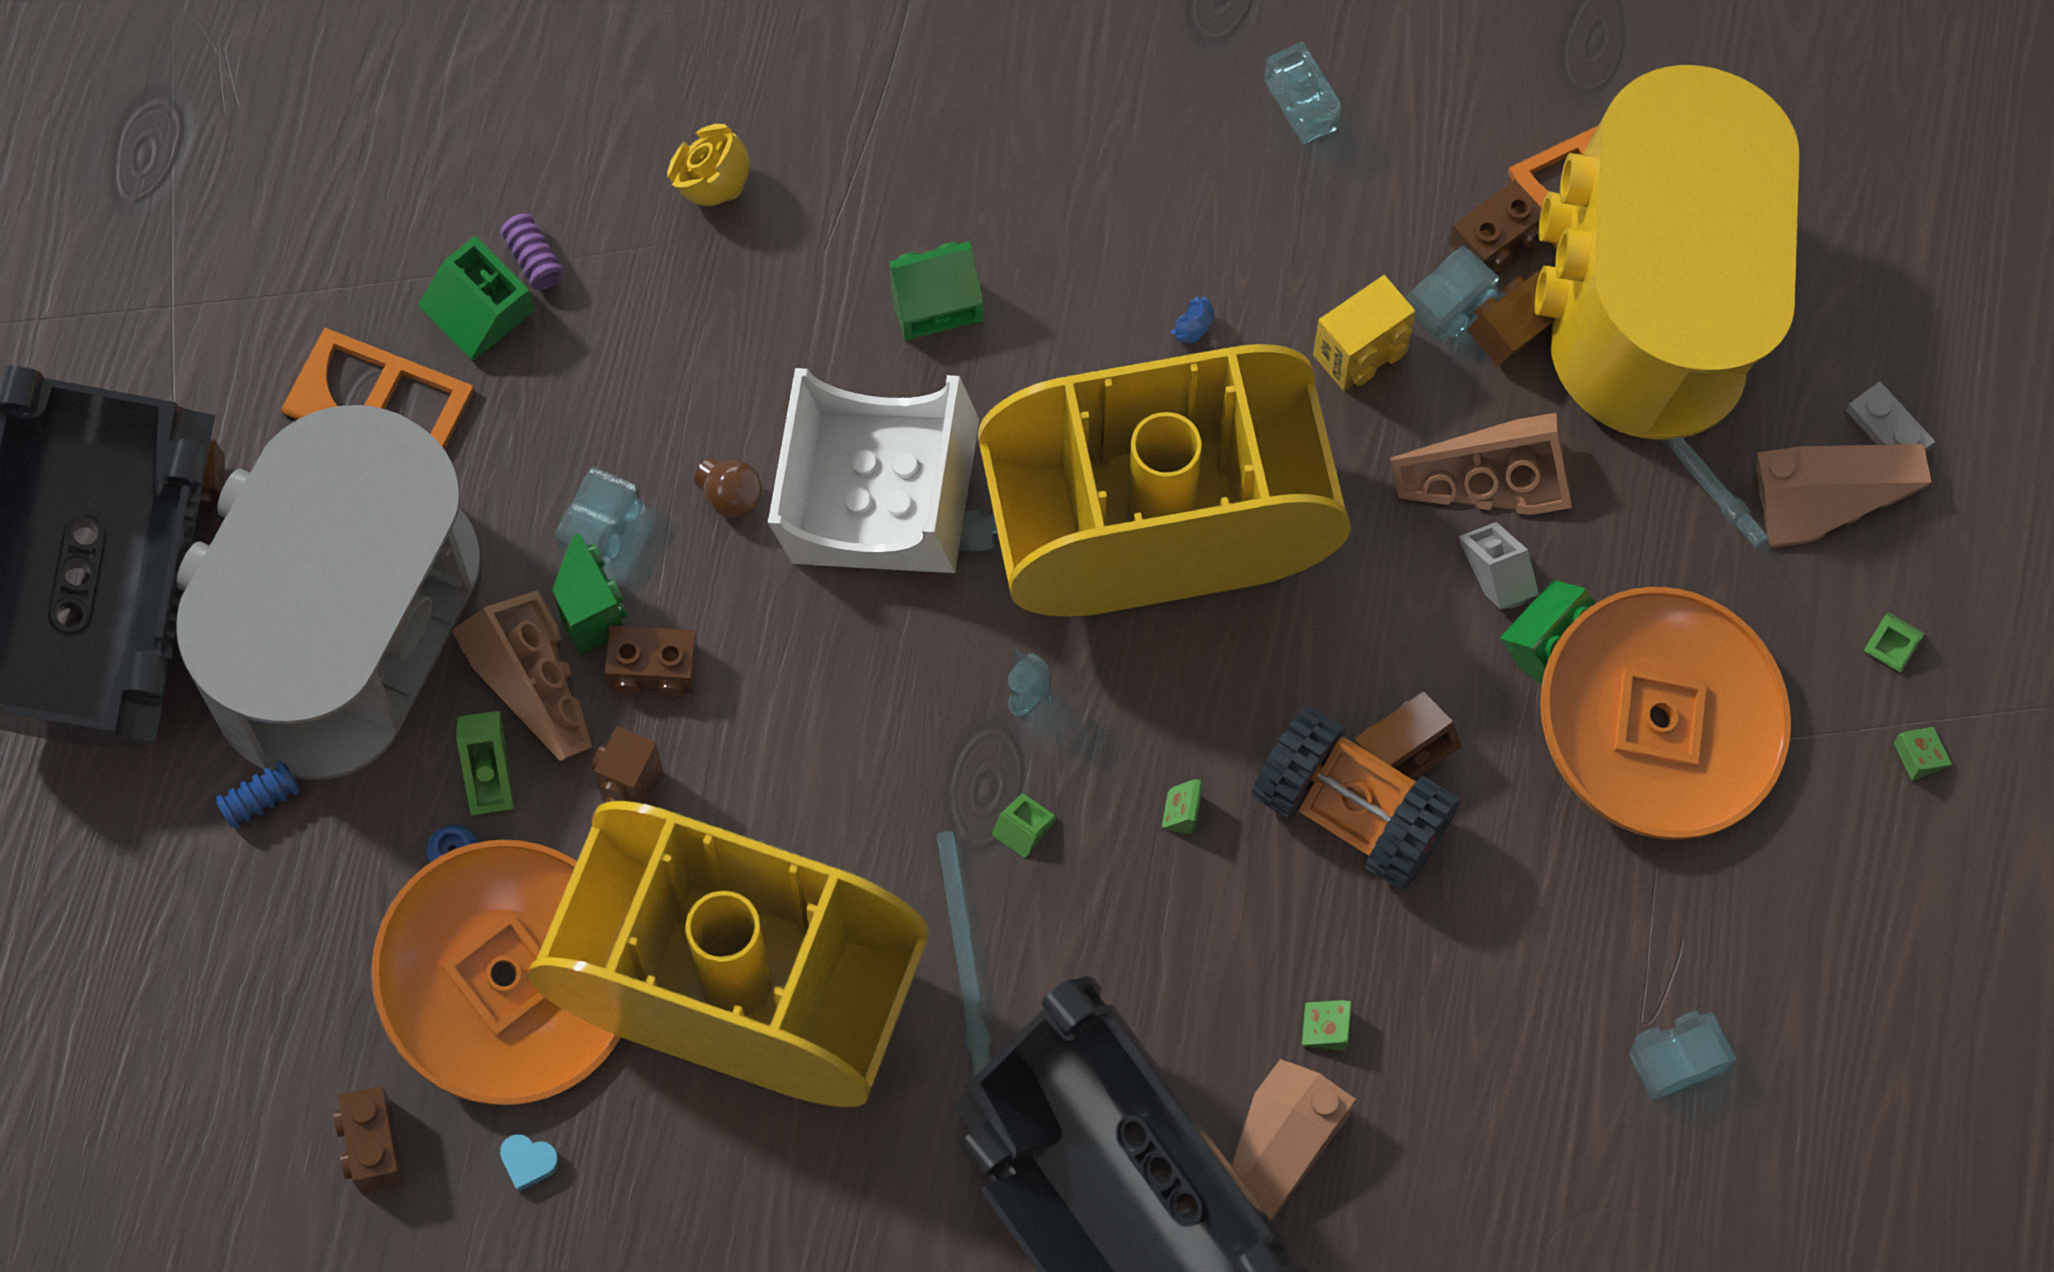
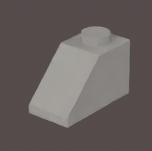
(1500, 565)

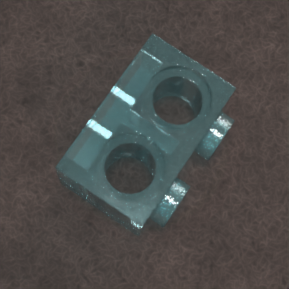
(1302, 92)

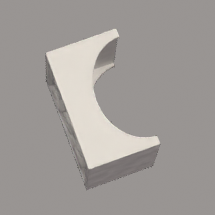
(873, 477)

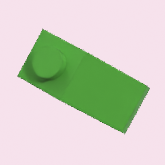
(484, 762)

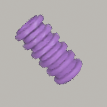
(531, 251)

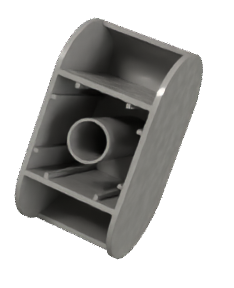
(327, 590)

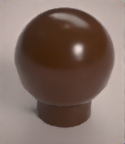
(729, 486)

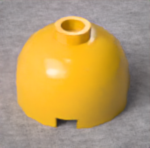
(711, 168)

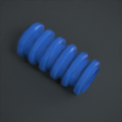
(257, 795)

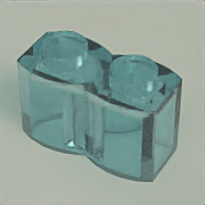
(1452, 293)
(600, 513)
(1681, 1054)

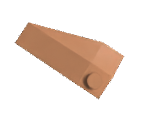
(1501, 467)
(1823, 487)
(519, 659)
(1287, 1131)

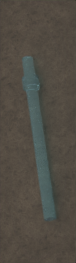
(1733, 509)
(977, 1037)

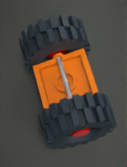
(1355, 797)

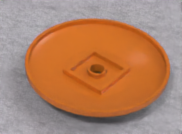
(1709, 677)
(437, 985)

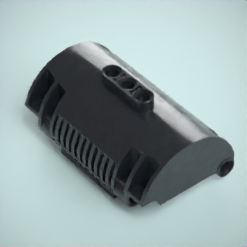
(136, 480)
(1078, 1176)

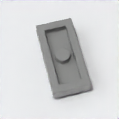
(1886, 419)

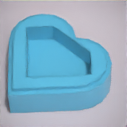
(528, 1161)

